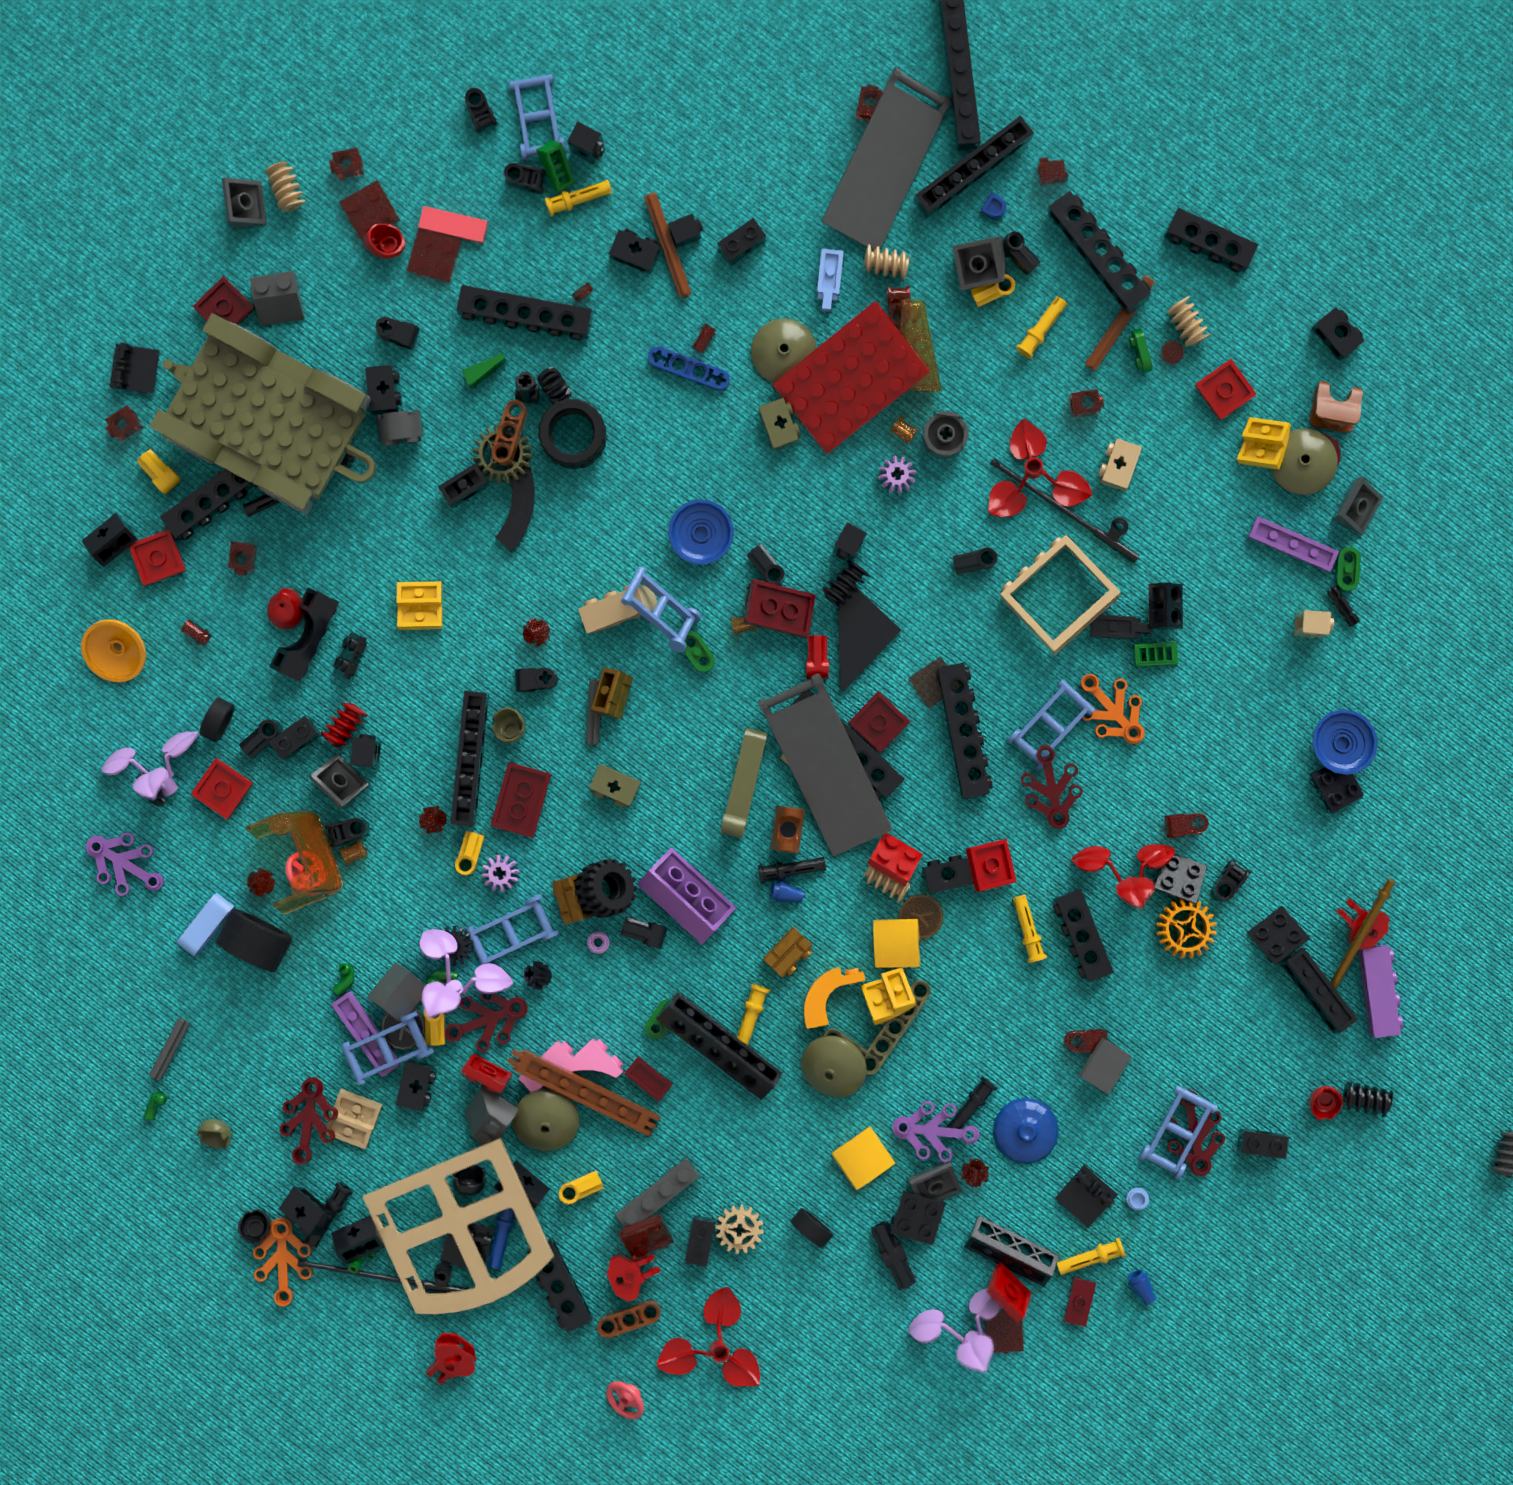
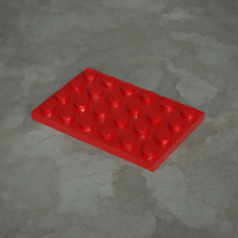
(851, 377)

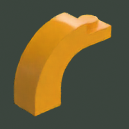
(817, 995)

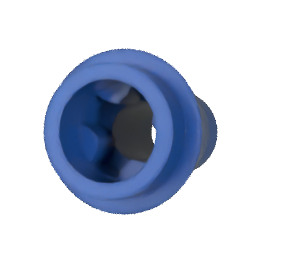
(783, 892)
(1141, 1285)

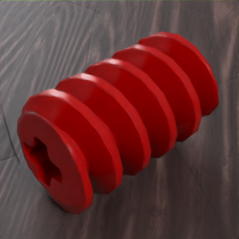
(343, 724)

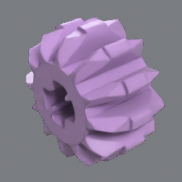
(890, 471)
(496, 879)

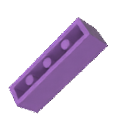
(1379, 991)

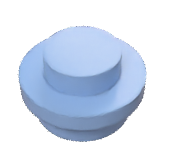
(1137, 1198)

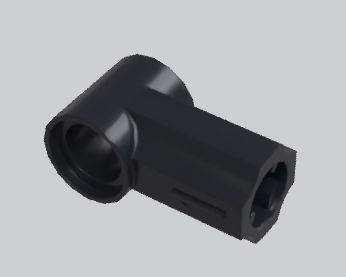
(1019, 252)
(526, 389)
(972, 561)
(765, 564)
(259, 738)
(649, 933)

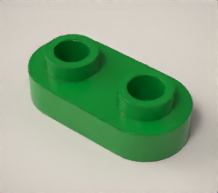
(1143, 359)
(1346, 569)
(699, 651)
(652, 1020)

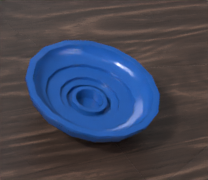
(701, 532)
(1345, 742)
(1025, 1130)

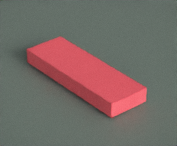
(453, 224)

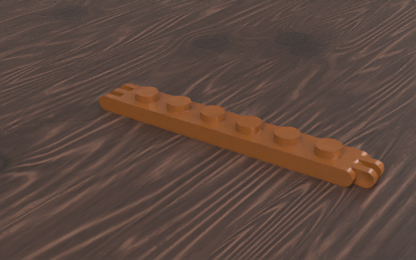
(583, 1091)

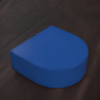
(994, 207)

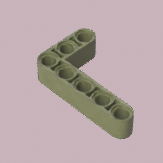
(744, 783)
(884, 1033)

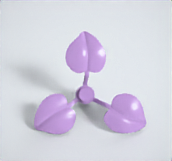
(149, 783)
(442, 999)
(976, 1347)

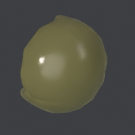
(508, 725)
(214, 1133)

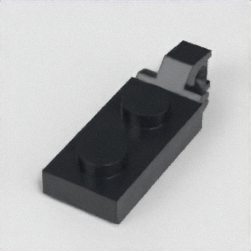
(1118, 627)

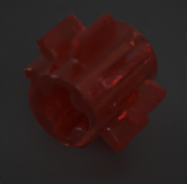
(536, 632)
(432, 819)
(260, 882)
(975, 1173)

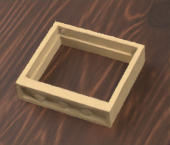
(1084, 620)

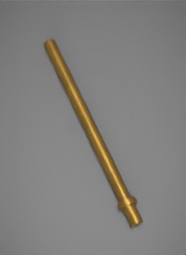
(1383, 894)

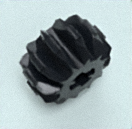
(553, 385)

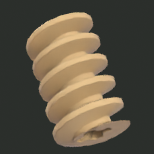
(283, 186)
(886, 262)
(1187, 322)
(887, 883)

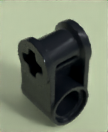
(480, 113)
(527, 177)
(401, 333)
(531, 679)
(343, 832)
(1232, 877)

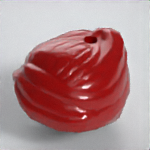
(384, 241)
(284, 609)

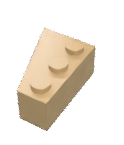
(611, 612)

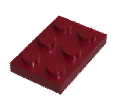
(779, 608)
(521, 799)

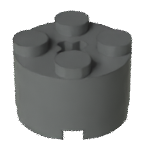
(399, 426)
(955, 428)

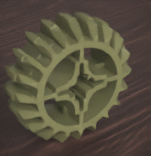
(489, 469)

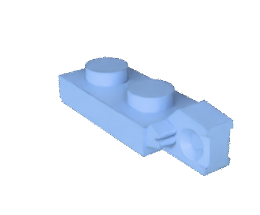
(829, 277)

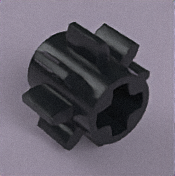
(537, 975)

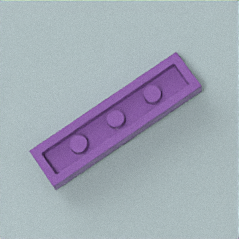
(1293, 544)
(362, 1027)

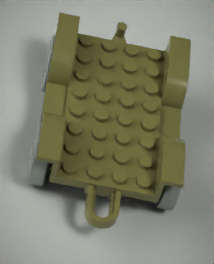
(264, 416)

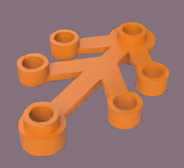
(1115, 712)
(282, 1257)

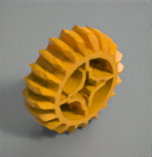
(1191, 918)

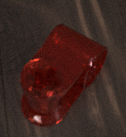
(893, 296)
(1181, 824)
(1088, 1039)

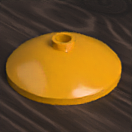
(106, 657)

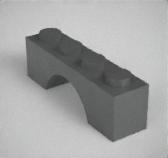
(658, 1194)

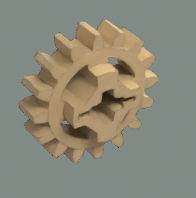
(750, 1229)

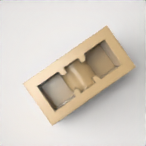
(1128, 454)
(1313, 624)

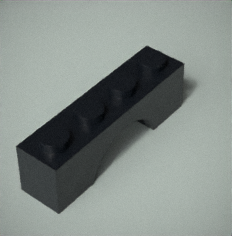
(317, 612)

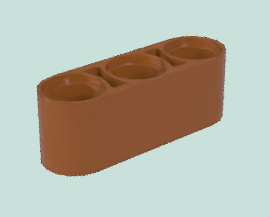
(509, 444)
(621, 1326)

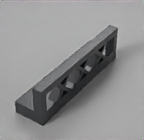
(1319, 991)
(1010, 1255)

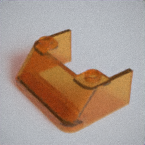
(321, 870)

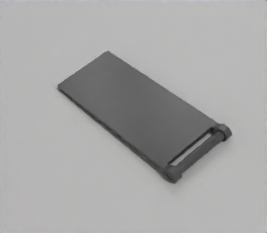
(885, 162)
(826, 767)

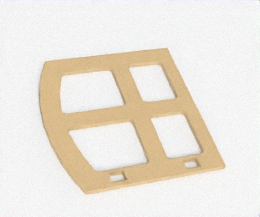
(456, 1221)

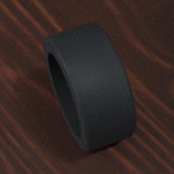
(217, 719)
(811, 1228)

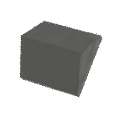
(244, 203)
(1358, 506)
(339, 781)
(397, 992)
(1105, 1065)
(936, 1182)

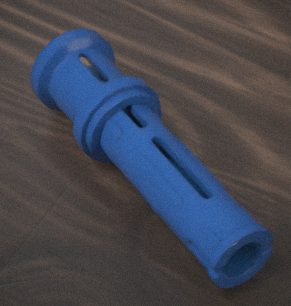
(504, 1224)

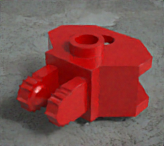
(1379, 927)
(631, 1273)
(451, 1358)

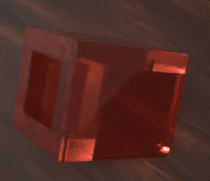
(1051, 171)

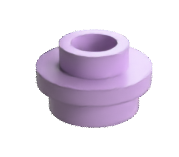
(590, 942)

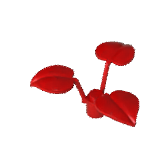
(1025, 442)
(1132, 889)
(738, 1370)

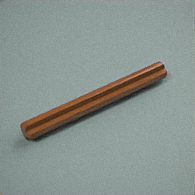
(667, 245)
(1112, 334)

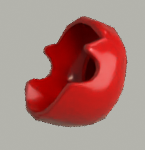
(1325, 1102)

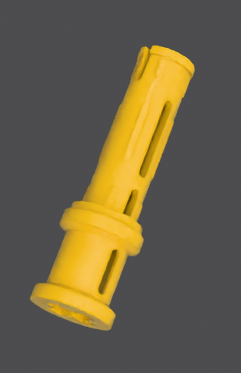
(568, 200)
(1036, 335)
(1031, 939)
(753, 1008)
(1100, 1254)

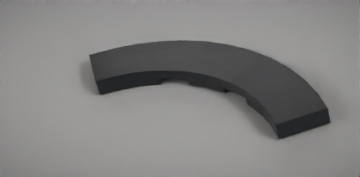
(521, 506)

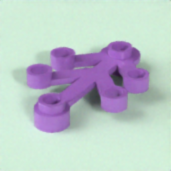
(121, 862)
(931, 1130)

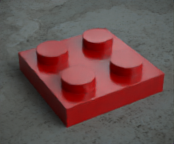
(1225, 389)
(157, 557)
(222, 788)
(894, 859)
(991, 865)
(487, 1073)
(1009, 1292)

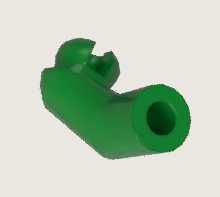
(439, 975)
(347, 979)
(156, 1099)
(355, 1266)

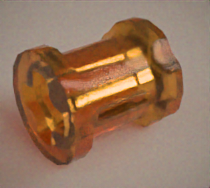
(904, 430)
(739, 625)
(354, 852)

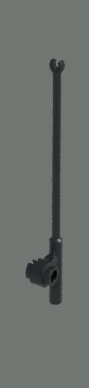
(1109, 538)
(442, 1275)

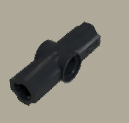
(893, 1255)

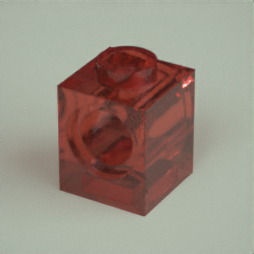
(863, 110)
(356, 167)
(1077, 408)
(132, 426)
(237, 549)

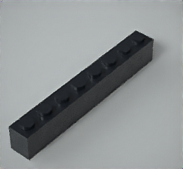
(960, 74)

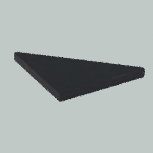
(862, 635)

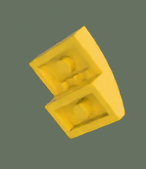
(1264, 443)
(419, 605)
(896, 943)
(888, 996)
(863, 1158)

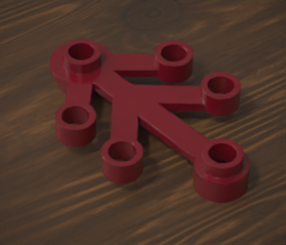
(1052, 789)
(489, 1018)
(308, 1117)
(1198, 1155)

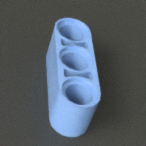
(205, 925)

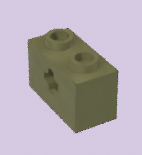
(779, 437)
(605, 776)

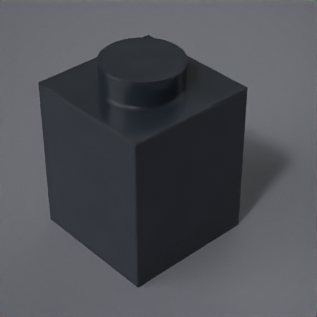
(685, 230)

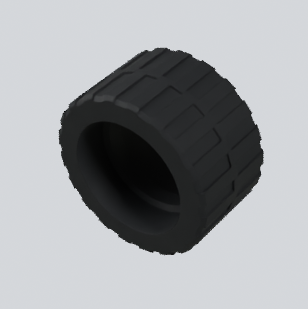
(564, 408)
(253, 940)

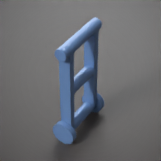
(546, 80)
(691, 615)
(1053, 724)
(530, 903)
(421, 1052)
(1179, 1167)

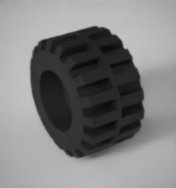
(591, 892)

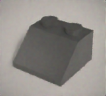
(980, 262)
(277, 298)
(489, 1115)

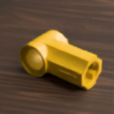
(991, 292)
(161, 475)
(469, 850)
(435, 1030)
(583, 1187)

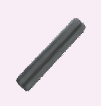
(593, 718)
(169, 1049)

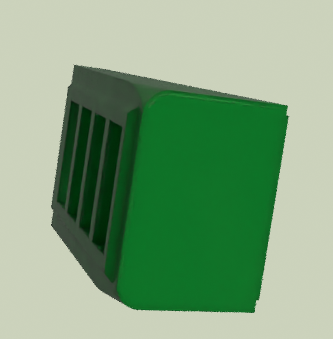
(546, 159)
(477, 373)
(1137, 656)

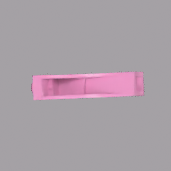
(590, 1057)

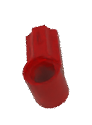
(817, 657)

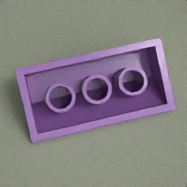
(686, 895)

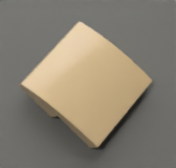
(355, 1118)

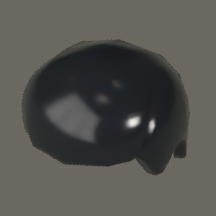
(469, 1180)
(255, 1226)

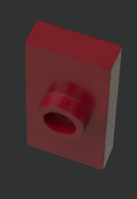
(648, 1078)
(1079, 1301)

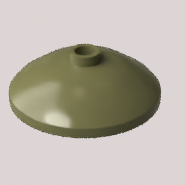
(766, 345)
(1306, 477)
(836, 1057)
(546, 1109)

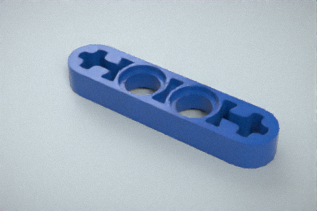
(690, 365)

